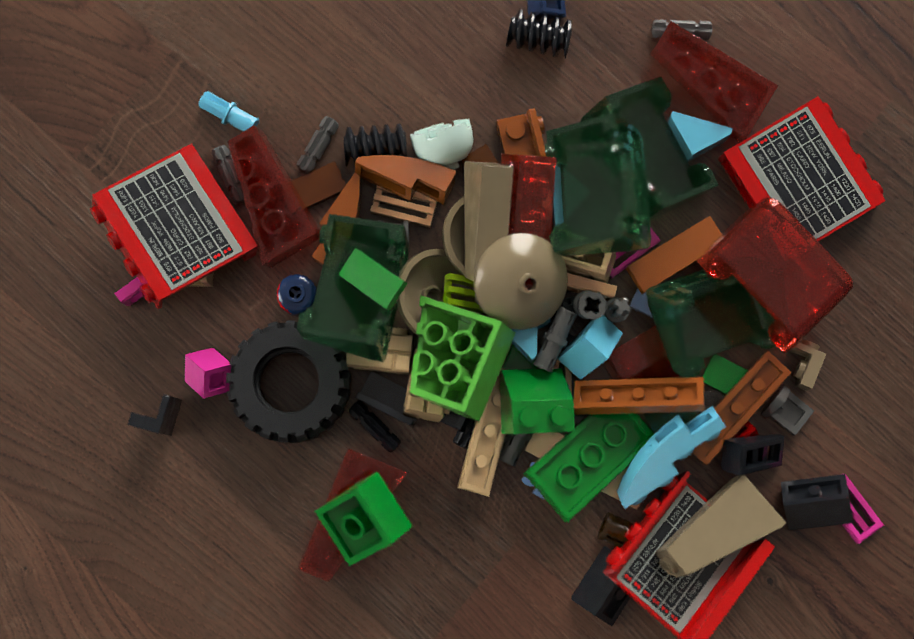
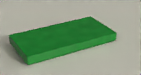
(587, 460)

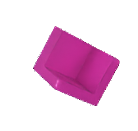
(207, 372)

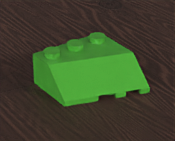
(458, 357)

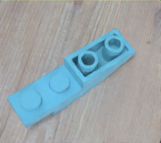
(654, 461)

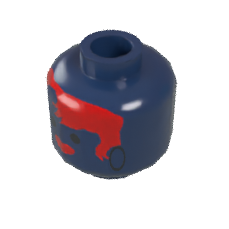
(289, 285)

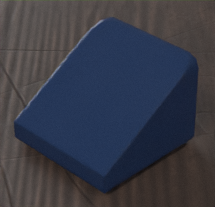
(551, 8)

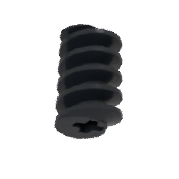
(539, 33)
(374, 143)

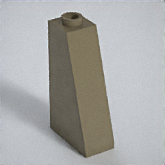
(485, 208)
(721, 526)

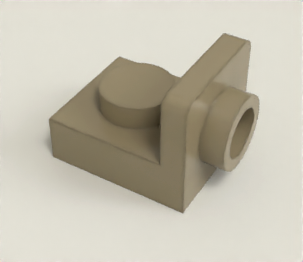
(808, 370)

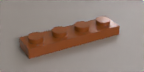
(639, 396)
(743, 402)

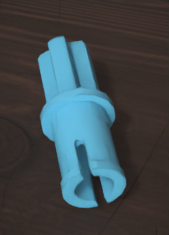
(227, 111)

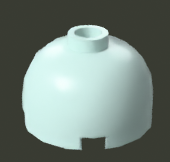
(444, 143)

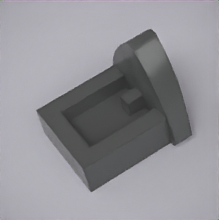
(787, 410)

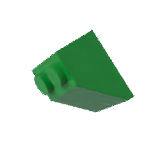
(535, 402)
(364, 519)

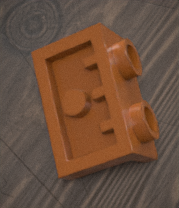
(522, 134)

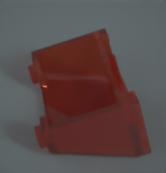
(780, 269)

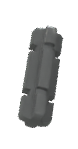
(702, 30)
(317, 144)
(227, 170)

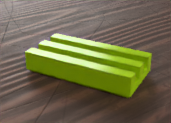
(449, 289)

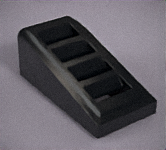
(749, 454)

